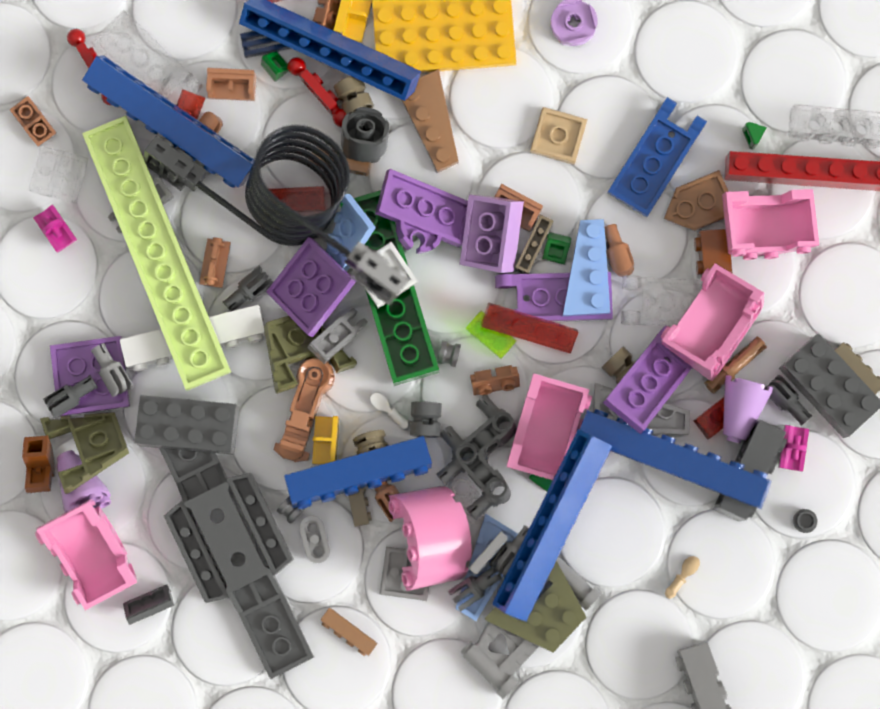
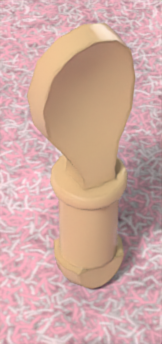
(689, 567)

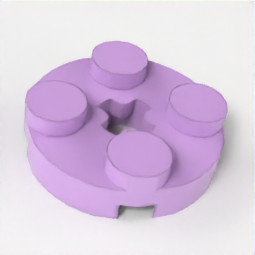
(580, 11)

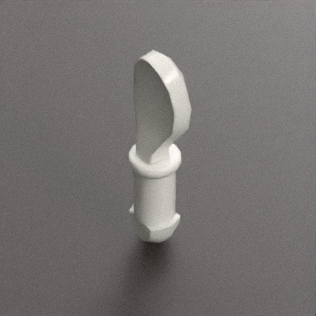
(381, 403)

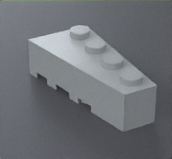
(702, 677)

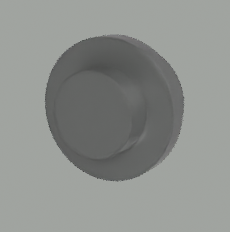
(805, 520)

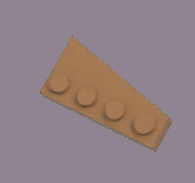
(431, 119)

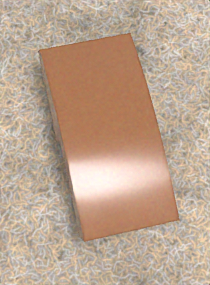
(33, 121)

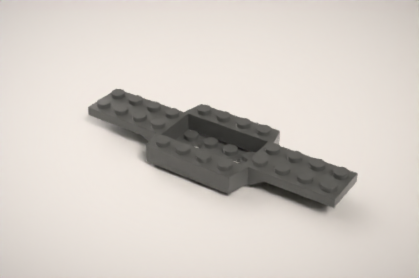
(249, 586)

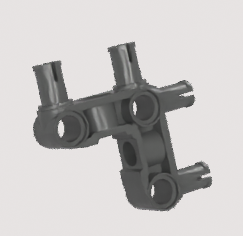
(482, 444)

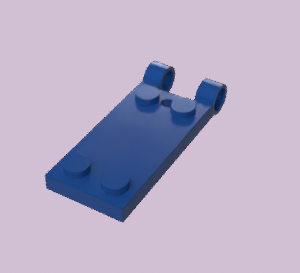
(654, 160)

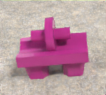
(55, 228)
(794, 452)

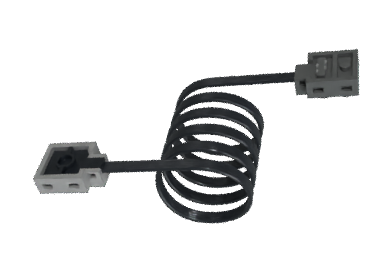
(277, 219)

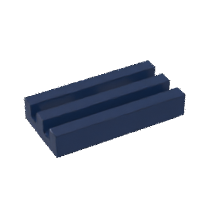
(259, 51)

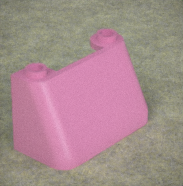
(714, 322)

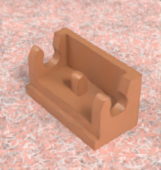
(231, 84)
(530, 211)

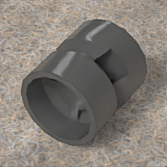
(429, 411)

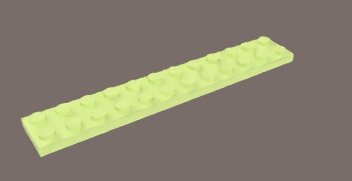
(156, 253)

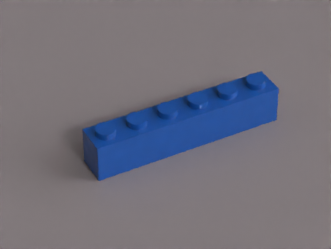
(358, 472)

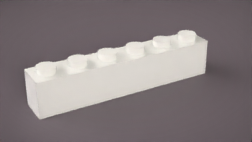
(229, 328)

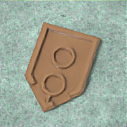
(698, 202)

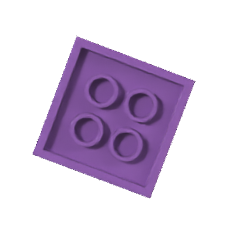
(310, 287)
(76, 362)

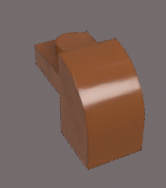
(39, 464)

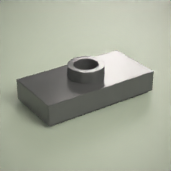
(148, 604)

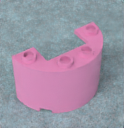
(770, 223)
(547, 425)
(435, 536)
(88, 553)

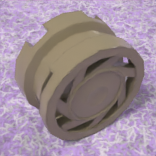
(370, 441)

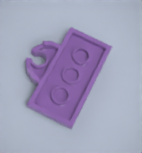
(421, 212)

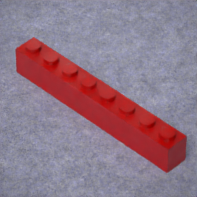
(802, 170)

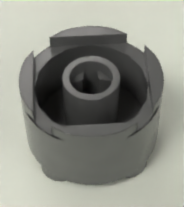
(364, 135)

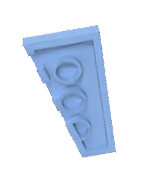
(350, 228)
(588, 278)
(488, 532)

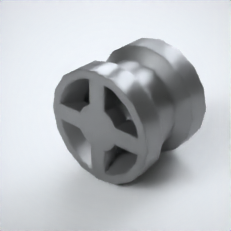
(449, 353)
(290, 512)

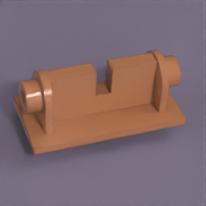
(327, 15)
(214, 262)
(506, 379)

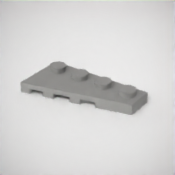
(667, 421)

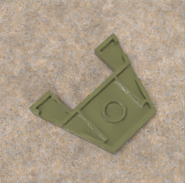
(288, 345)
(97, 442)
(552, 616)

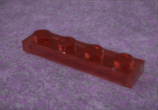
(529, 328)

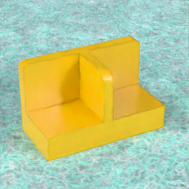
(353, 18)
(325, 440)

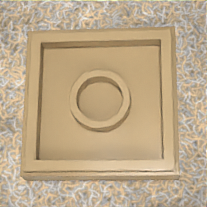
(558, 135)

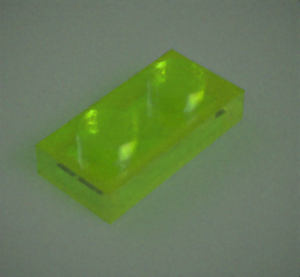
(493, 340)

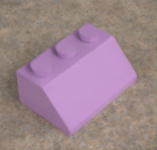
(491, 233)

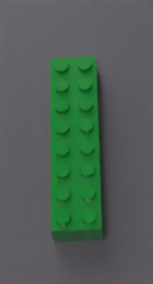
(402, 322)

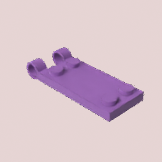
(546, 295)
(647, 385)

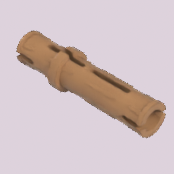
(738, 362)

